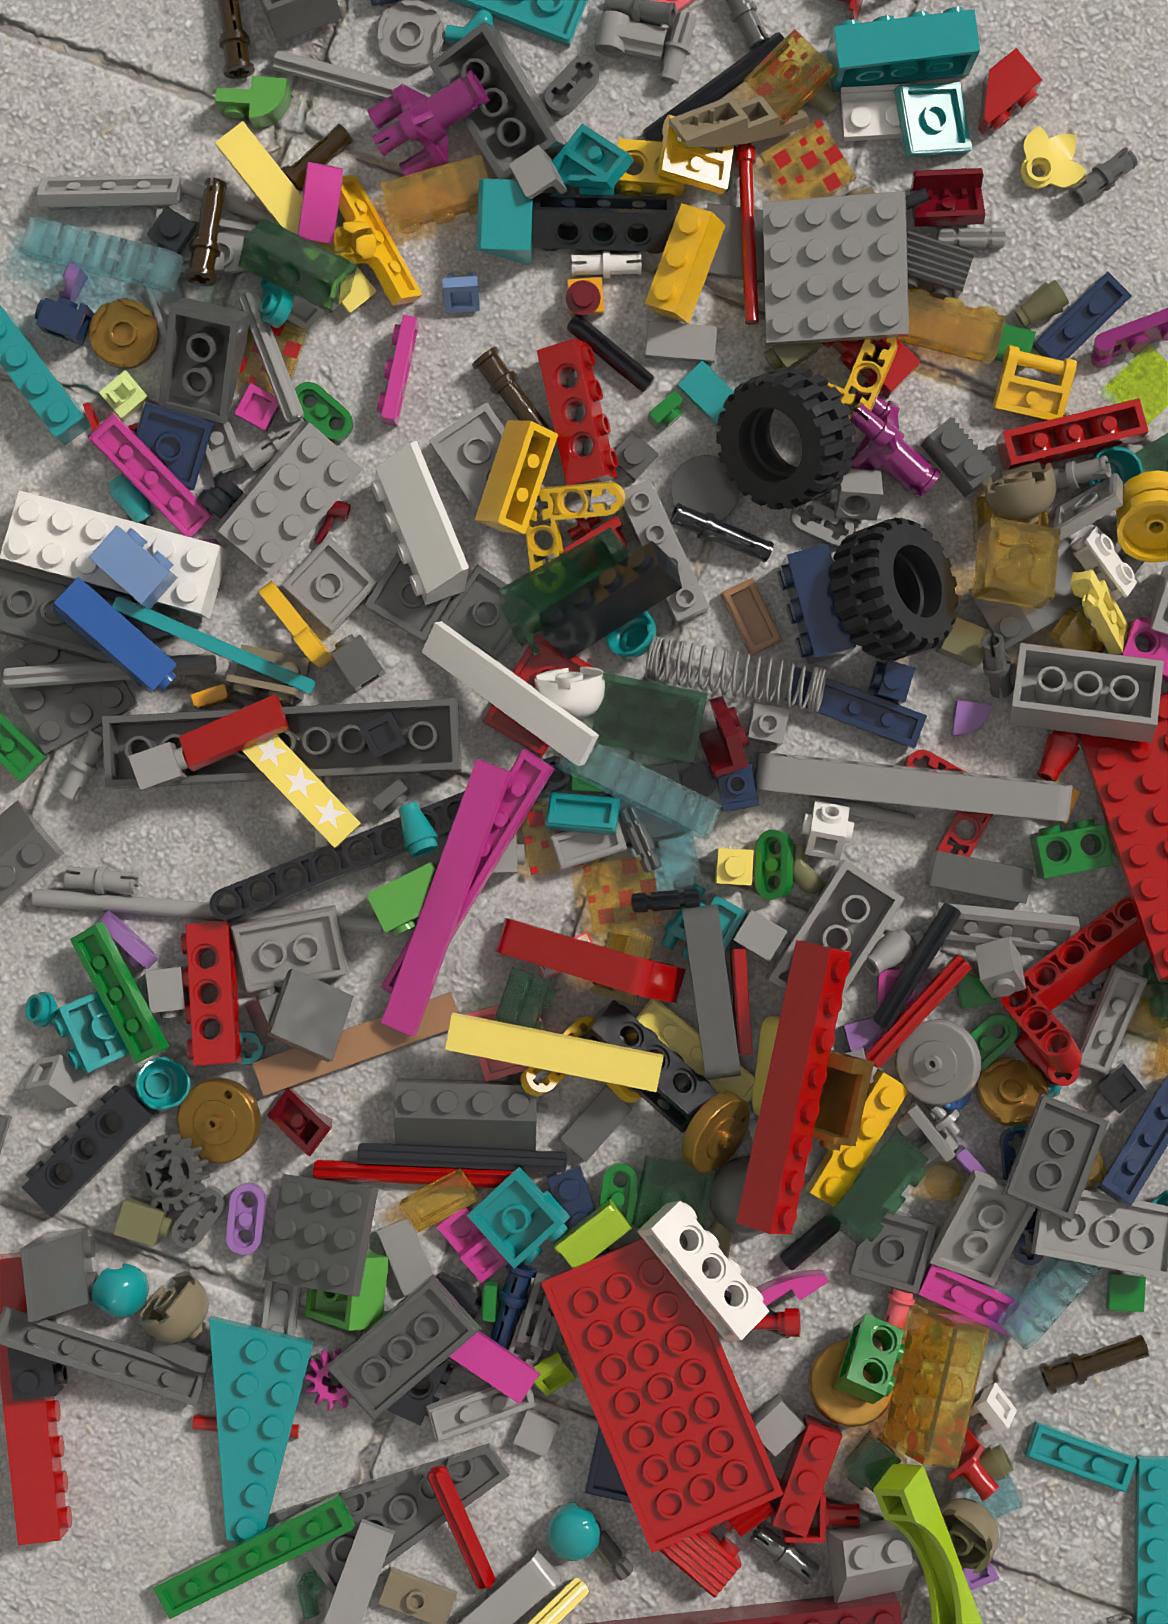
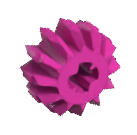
(323, 1384)

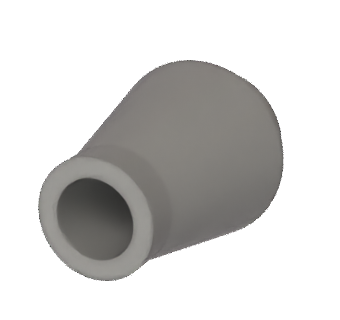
(891, 951)

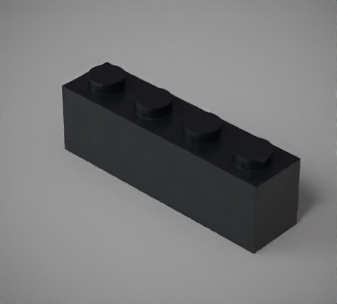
(610, 600)

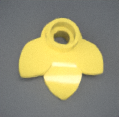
(1053, 158)

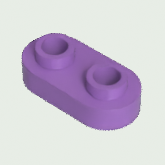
(137, 951)
(246, 1217)

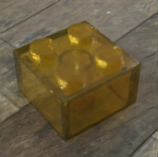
(1016, 563)

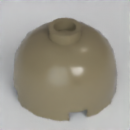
(1021, 492)
(177, 1312)
(971, 1531)

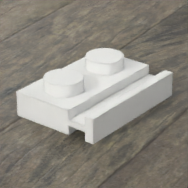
(869, 113)

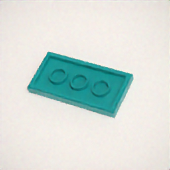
(547, 18)

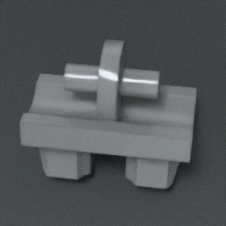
(939, 1141)

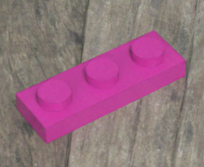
(398, 369)
(965, 1296)

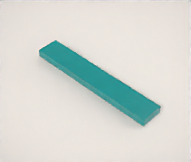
(214, 645)

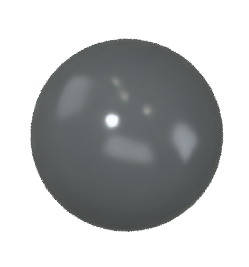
(727, 1194)

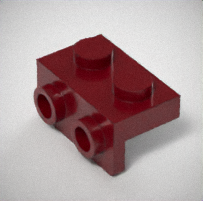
(953, 197)
(726, 742)

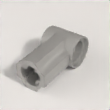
(622, 36)

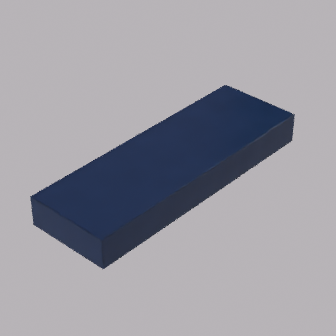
(1083, 319)

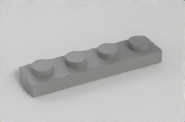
(109, 191)
(1023, 927)

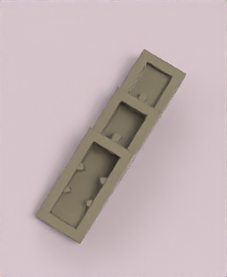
(733, 123)

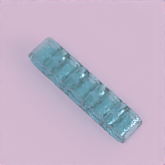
(102, 254)
(646, 790)
(1045, 1300)

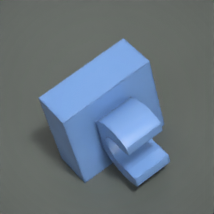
(461, 293)

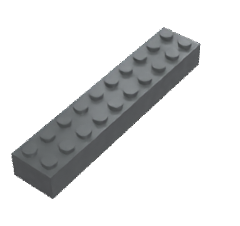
(320, 735)

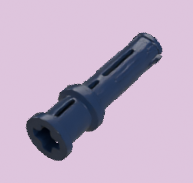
(511, 1300)

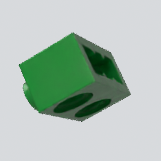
(1072, 856)
(863, 1355)

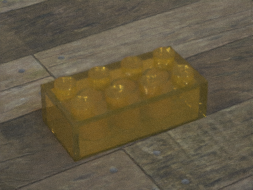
(935, 1385)

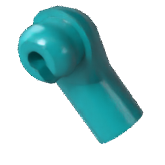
(456, 33)

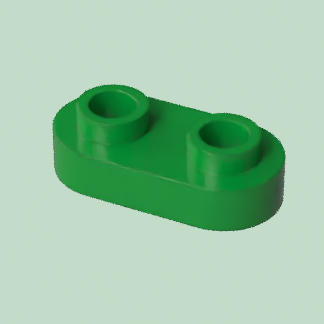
(324, 411)
(772, 865)
(990, 1046)
(622, 1196)

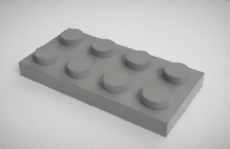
(1108, 1235)

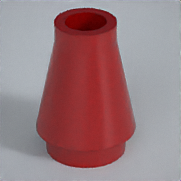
(1057, 754)

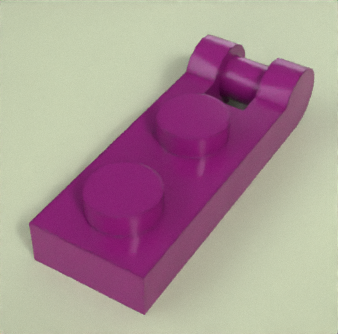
(1129, 337)

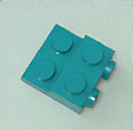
(90, 1033)
(519, 1218)

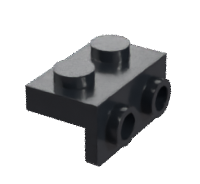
(34, 1375)

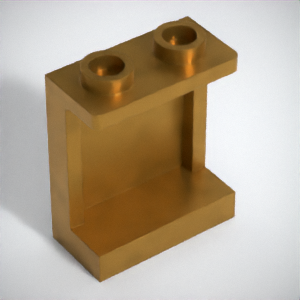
(842, 1100)

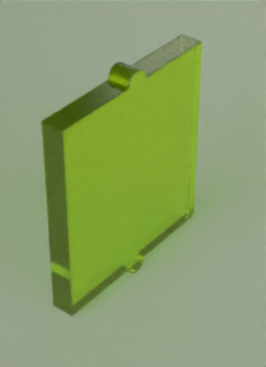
(1144, 379)

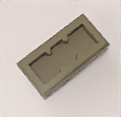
(417, 1597)

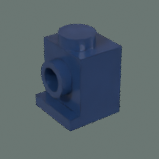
(64, 319)
(891, 681)
(736, 800)

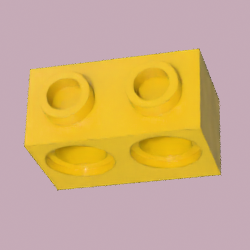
(647, 156)

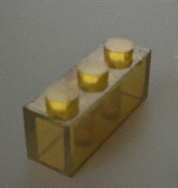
(434, 194)
(952, 327)

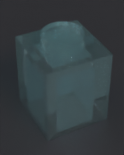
(679, 860)

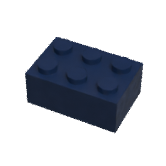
(811, 607)

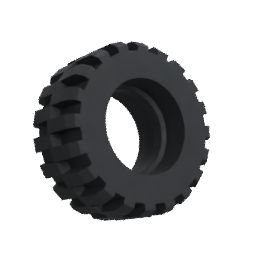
(822, 429)
(894, 589)

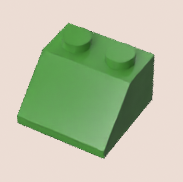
(402, 899)
(353, 1311)

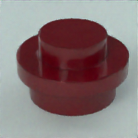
(583, 298)

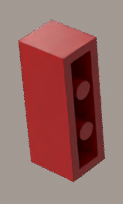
(806, 1475)

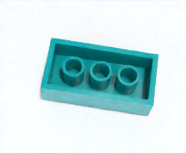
(904, 48)

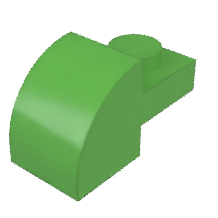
(263, 103)

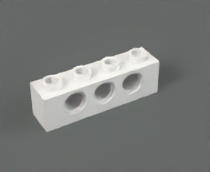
(663, 1236)

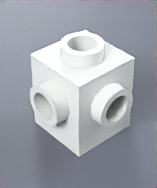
(827, 823)

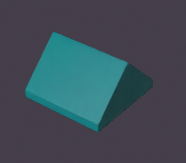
(504, 220)

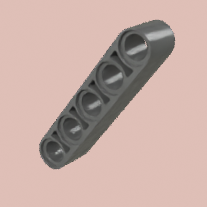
(711, 992)

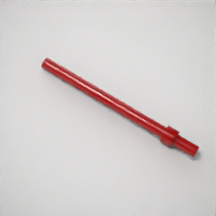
(745, 158)

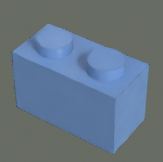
(133, 566)

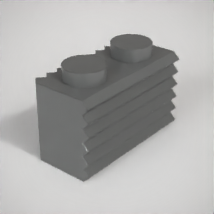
(937, 266)
(958, 457)

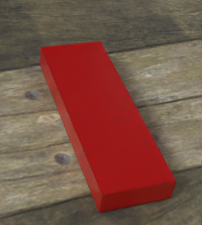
(233, 732)
(741, 1001)

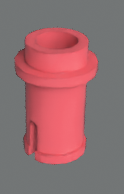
(898, 1307)

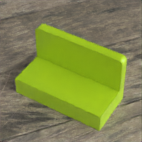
(592, 1234)

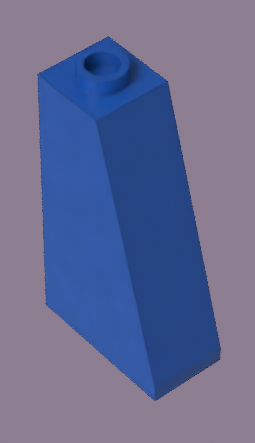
(114, 636)

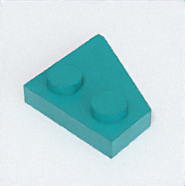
(591, 161)

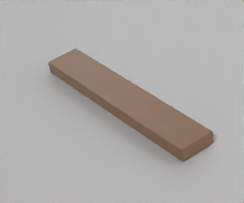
(353, 1046)

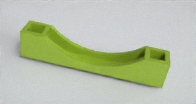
(911, 1506)

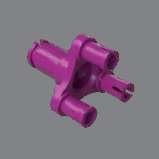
(425, 120)
(886, 449)

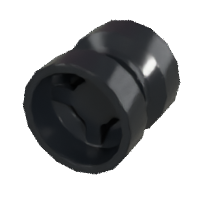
(220, 497)

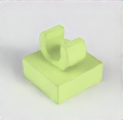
(124, 395)

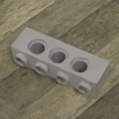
(650, 523)

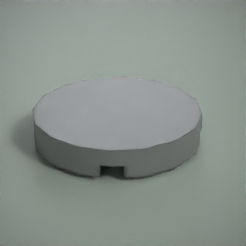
(410, 35)

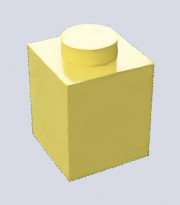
(733, 866)

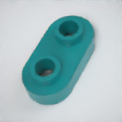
(275, 304)

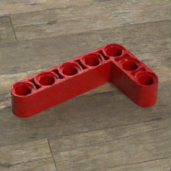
(591, 961)
(1068, 978)

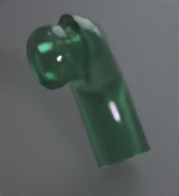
(308, 1589)

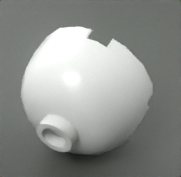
(573, 691)

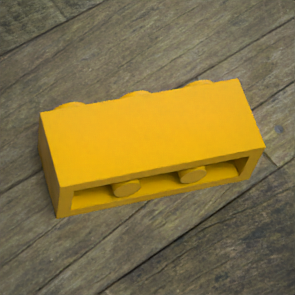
(685, 263)
(516, 476)

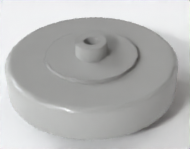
(938, 1062)

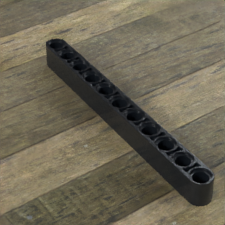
(344, 863)

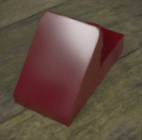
(300, 1121)

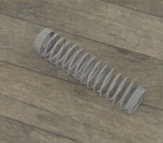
(813, 696)

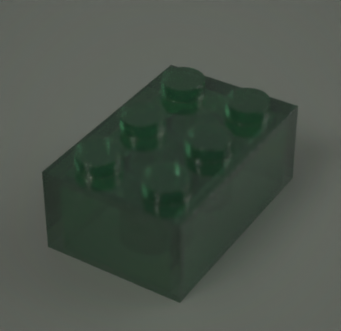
(649, 718)

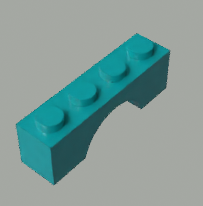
(38, 383)

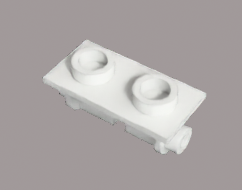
(1099, 551)

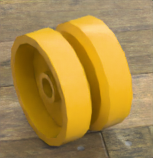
(1144, 517)

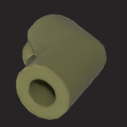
(803, 874)

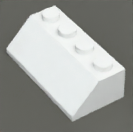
(420, 525)

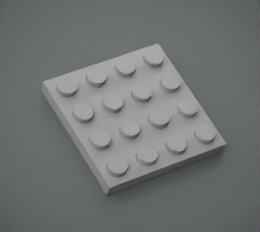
(836, 268)

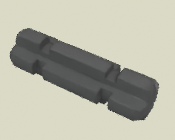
(640, 838)
(612, 1555)

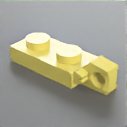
(1101, 609)

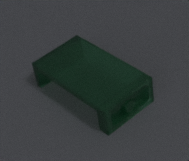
(554, 581)

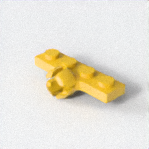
(369, 242)
(842, 1167)

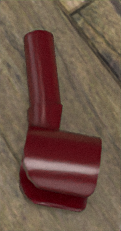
(338, 511)

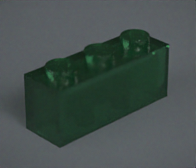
(297, 265)
(878, 1190)

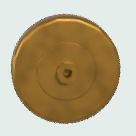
(220, 1119)
(715, 1132)
(836, 1404)

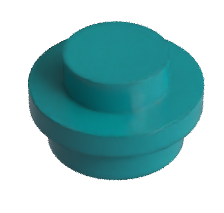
(41, 1009)

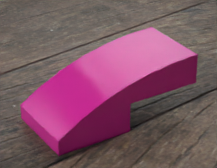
(320, 202)
(471, 1245)
(801, 1282)

